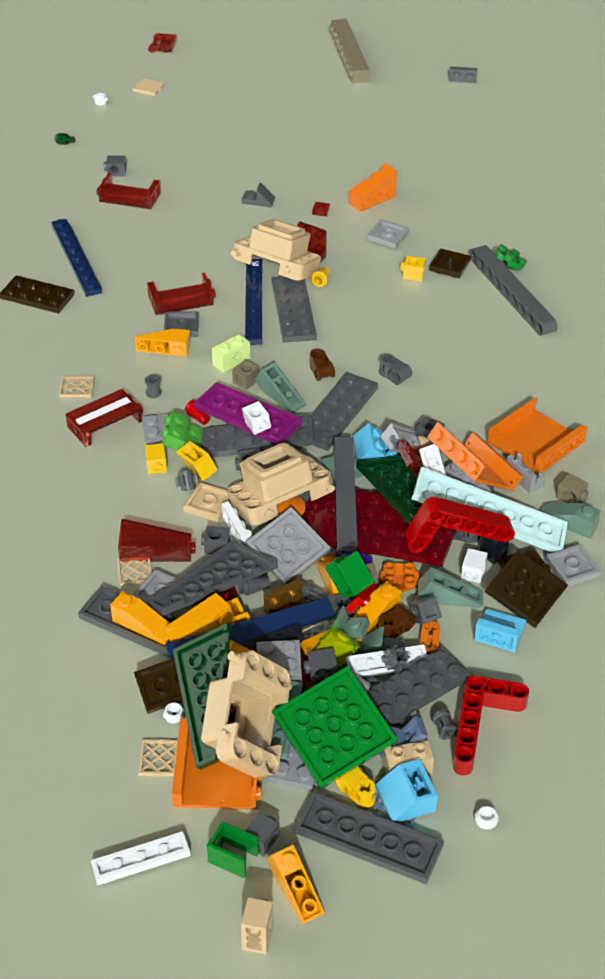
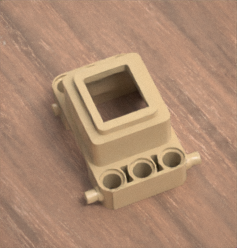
(281, 244)
(274, 478)
(254, 689)

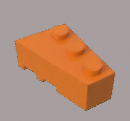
(375, 190)

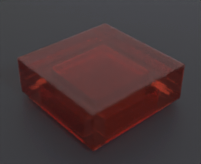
(321, 209)

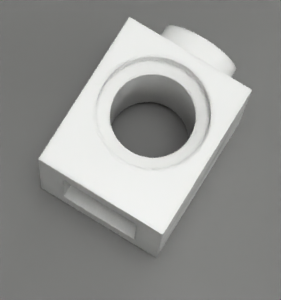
(256, 417)
(474, 565)

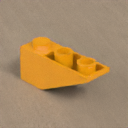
(165, 342)
(295, 883)

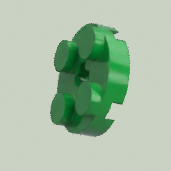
(512, 257)

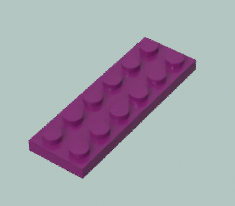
(227, 406)

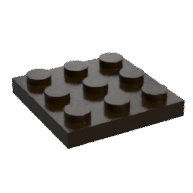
(526, 588)

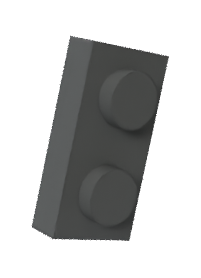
(463, 74)

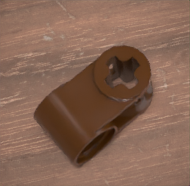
(321, 365)
(397, 622)

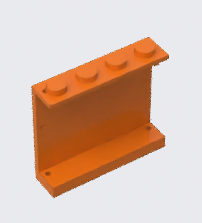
(535, 437)
(476, 459)
(213, 786)

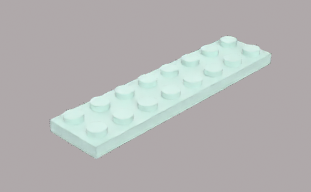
(529, 524)

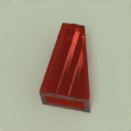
(152, 542)

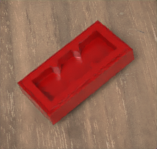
(361, 599)

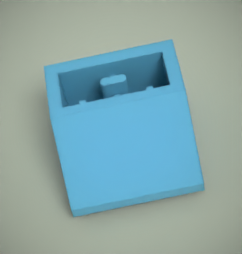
(370, 444)
(407, 792)

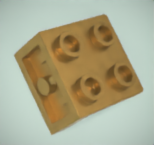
(284, 598)

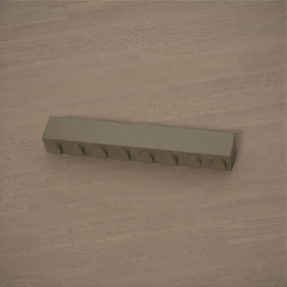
(349, 51)

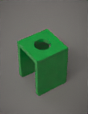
(349, 574)
(237, 838)

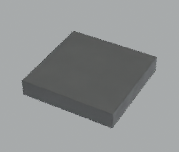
(183, 320)

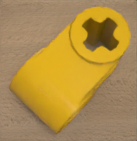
(358, 788)

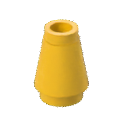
(321, 276)

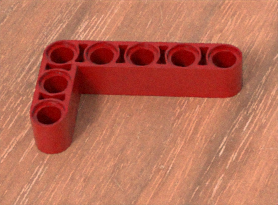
(457, 516)
(487, 693)

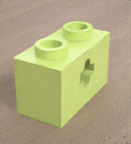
(226, 355)

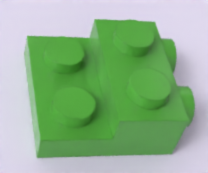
(179, 431)

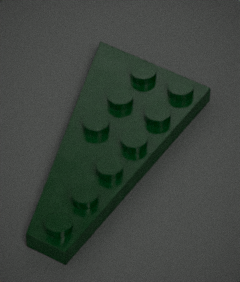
(393, 482)
(197, 665)

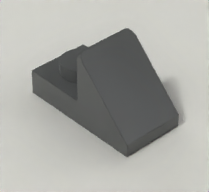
(262, 197)

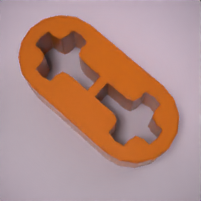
(434, 639)

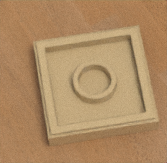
(207, 502)

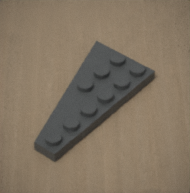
(217, 573)

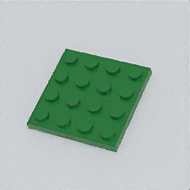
(334, 727)

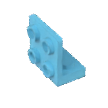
(499, 630)

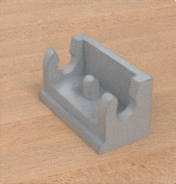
(396, 433)
(530, 481)

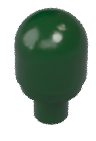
(63, 138)

